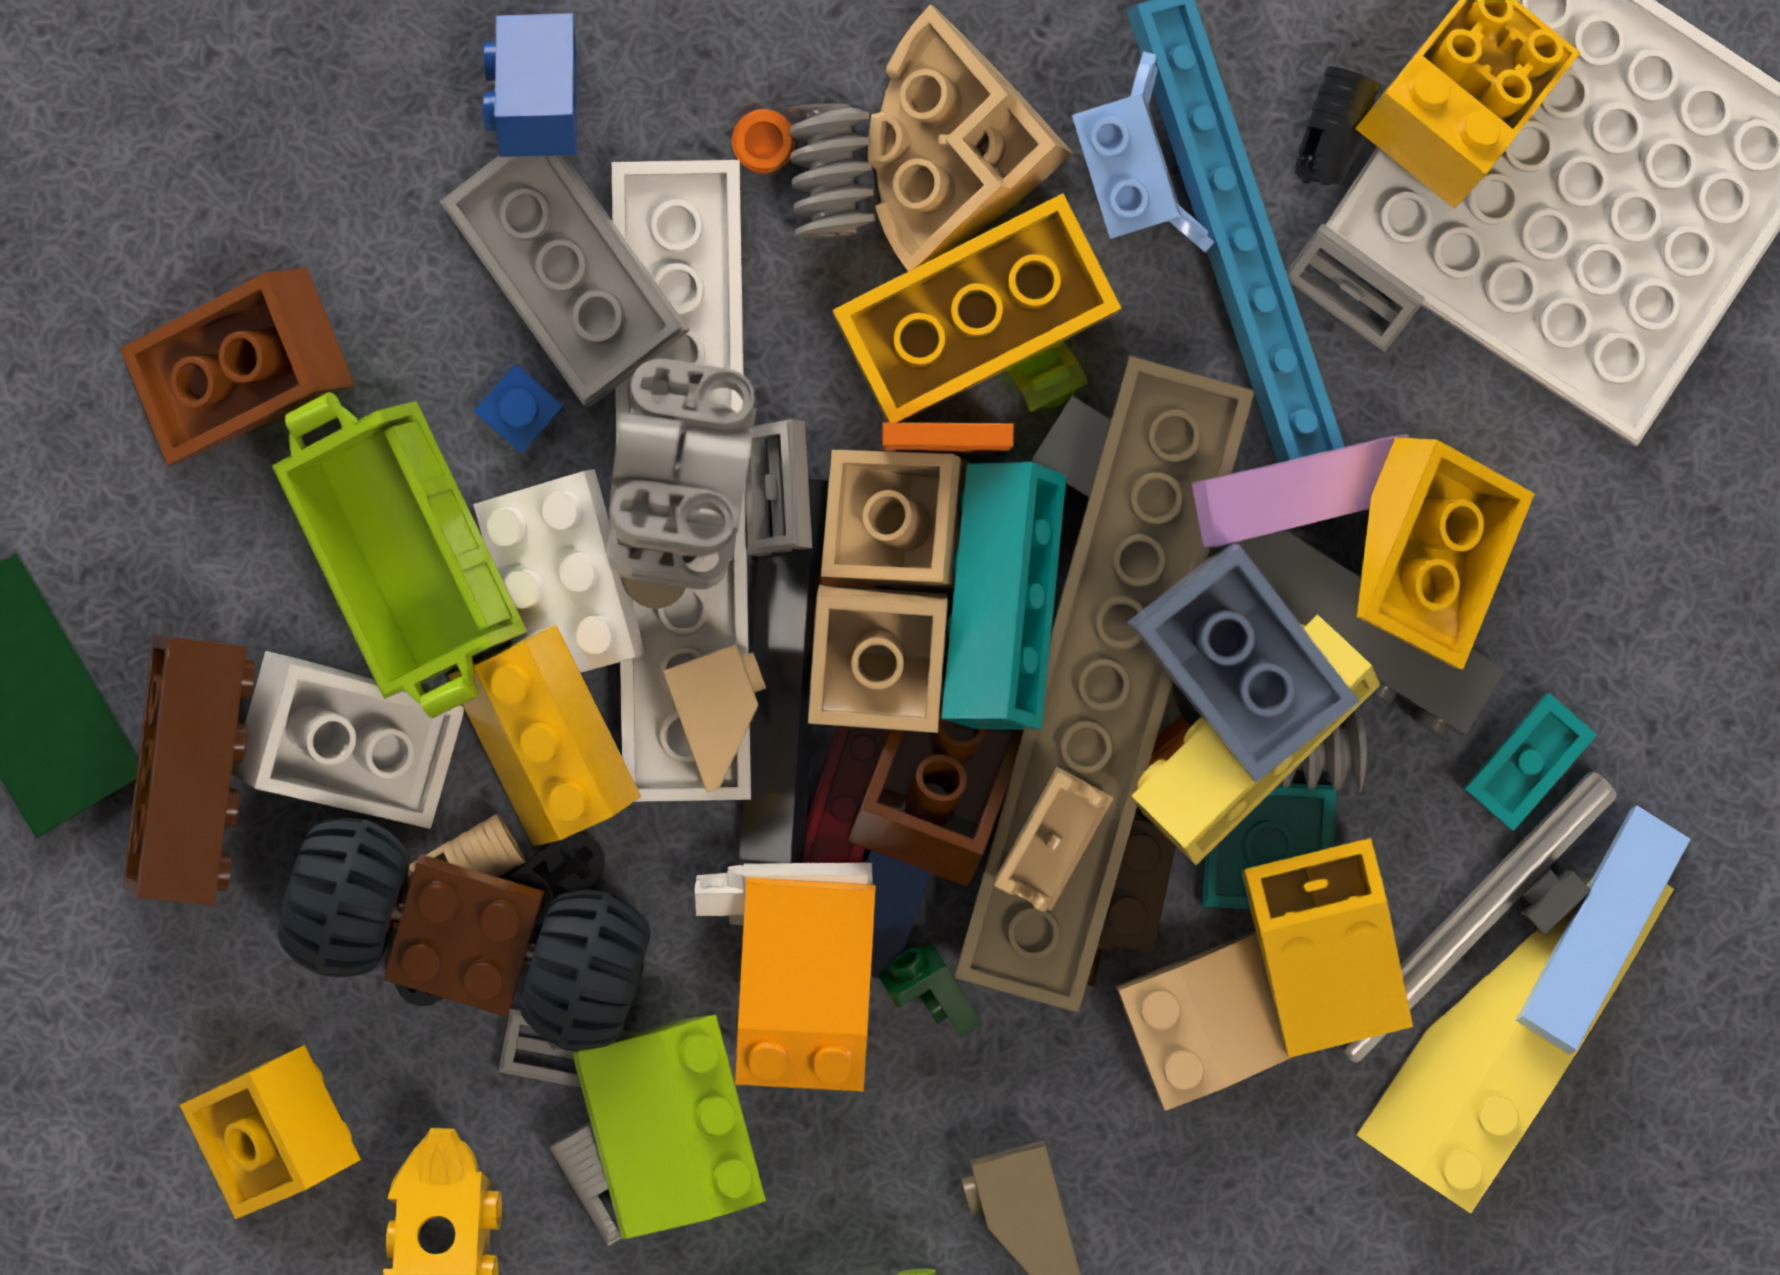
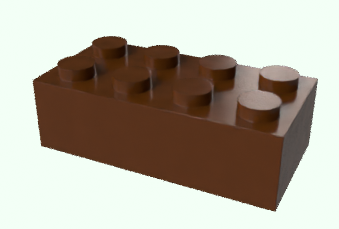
(186, 770)

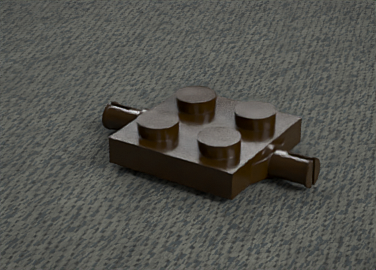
(1138, 893)

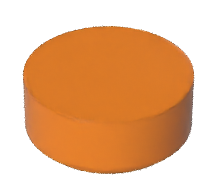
(763, 141)

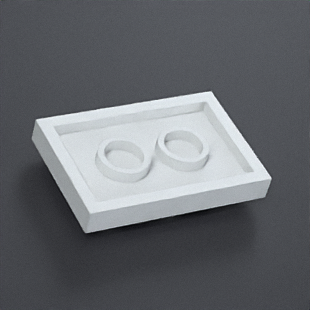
(557, 569)

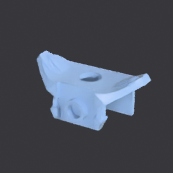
(1130, 164)

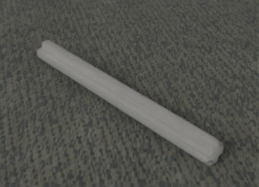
(1497, 893)

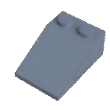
(1243, 661)

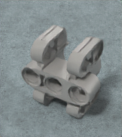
(679, 474)

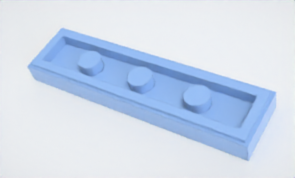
(1603, 930)

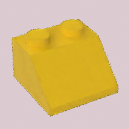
(270, 1132)

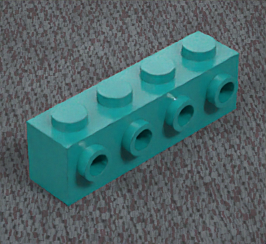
(1003, 596)

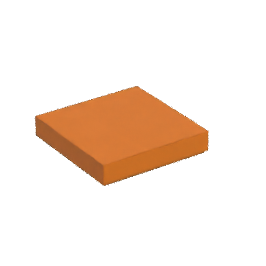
(948, 438)

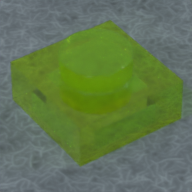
(1048, 377)

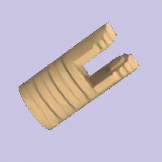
(483, 848)

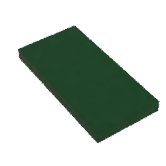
(56, 728)

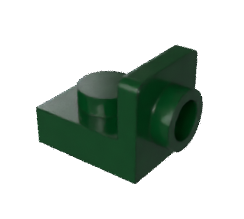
(926, 975)

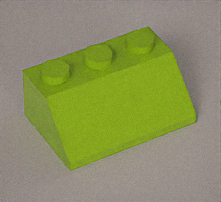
(669, 1127)

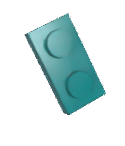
(1529, 761)

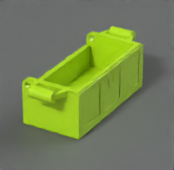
(397, 548)

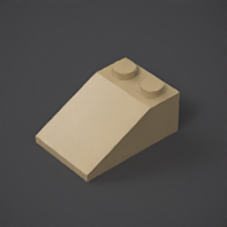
(1204, 1021)

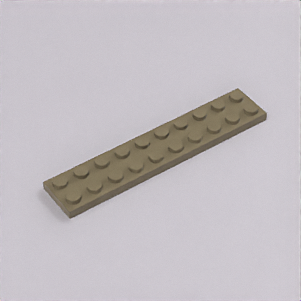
(1101, 679)

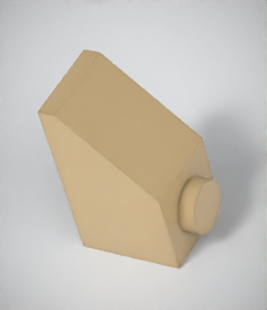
(716, 707)

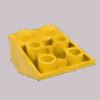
(1467, 94)
(1328, 947)

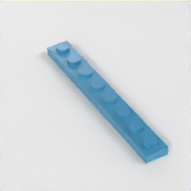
(1233, 213)

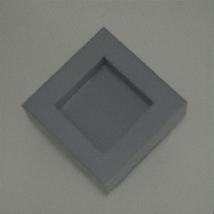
(1552, 899)

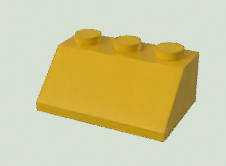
(547, 738)

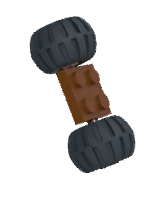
(463, 934)

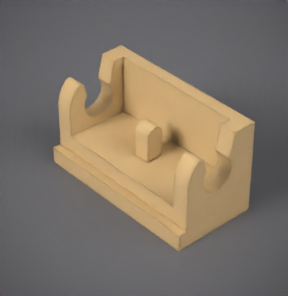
(1052, 840)

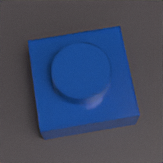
(519, 408)

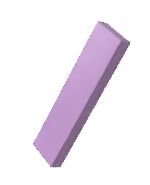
(1289, 492)

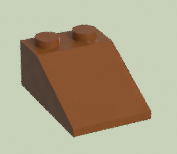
(236, 364)

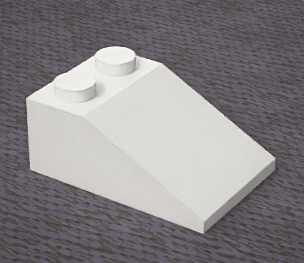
(343, 744)

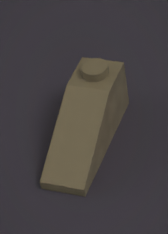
(1023, 1208)

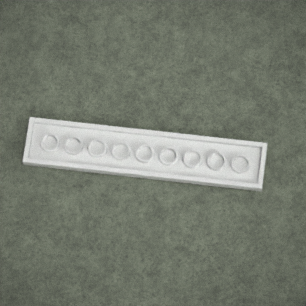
(688, 237)

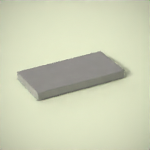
(565, 270)

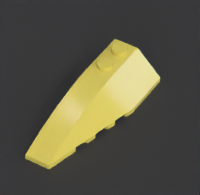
(1478, 1077)

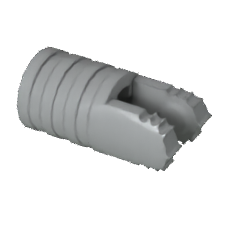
(583, 1168)

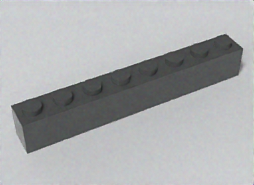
(1309, 587)

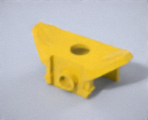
(443, 1182)

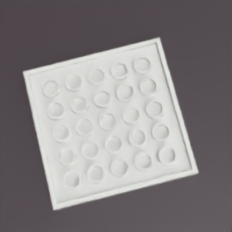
(1607, 219)

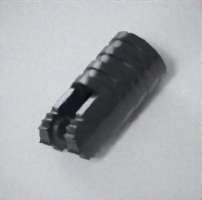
(1331, 131)

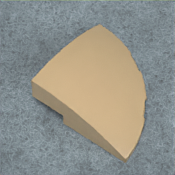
(952, 143)

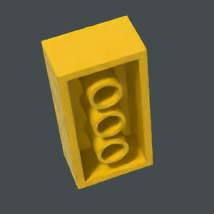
(976, 310)

